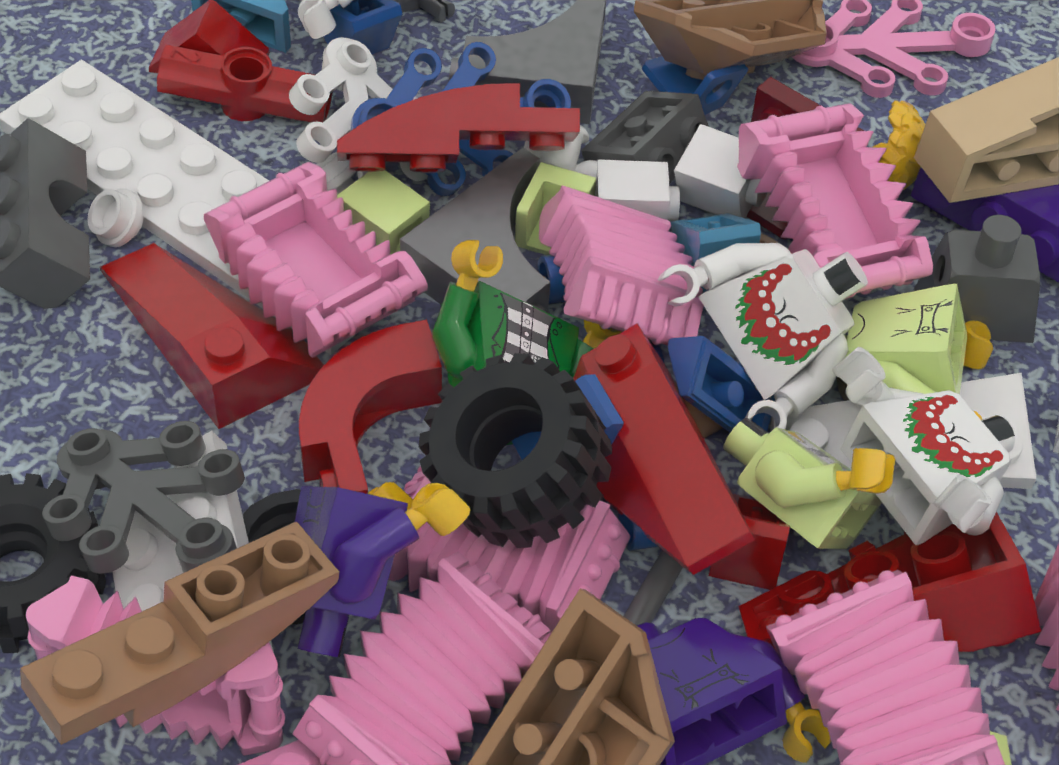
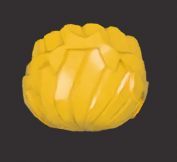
(903, 142)

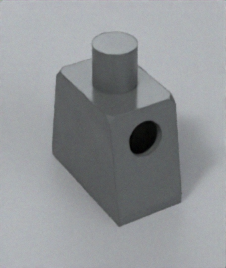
(993, 275)

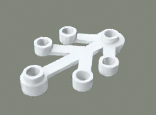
(350, 69)

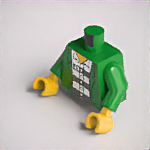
(487, 322)

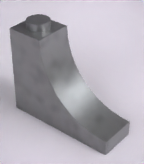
(558, 50)
(483, 214)

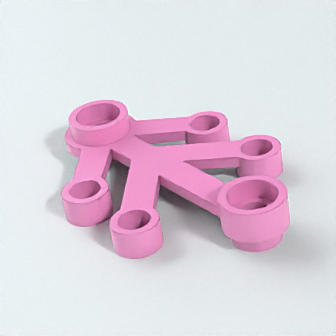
(969, 36)

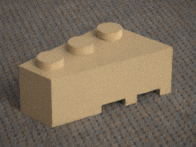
(996, 138)

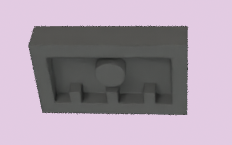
(650, 129)

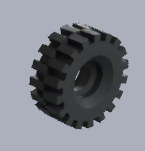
(25, 529)

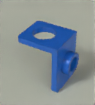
(673, 78)

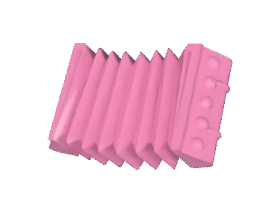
(835, 193)
(310, 259)
(614, 266)
(538, 576)
(426, 674)
(885, 678)
(236, 704)

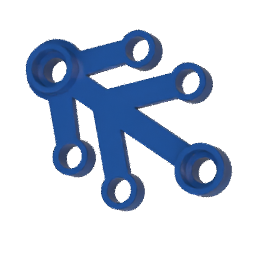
(543, 90)

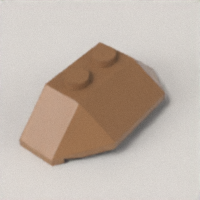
(731, 32)
(584, 697)

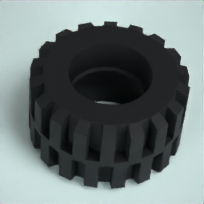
(490, 412)

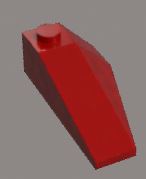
(968, 582)

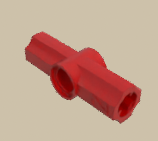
(238, 81)

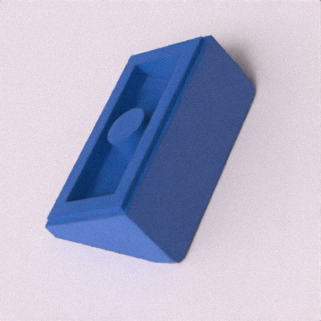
(714, 382)

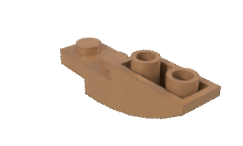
(193, 637)

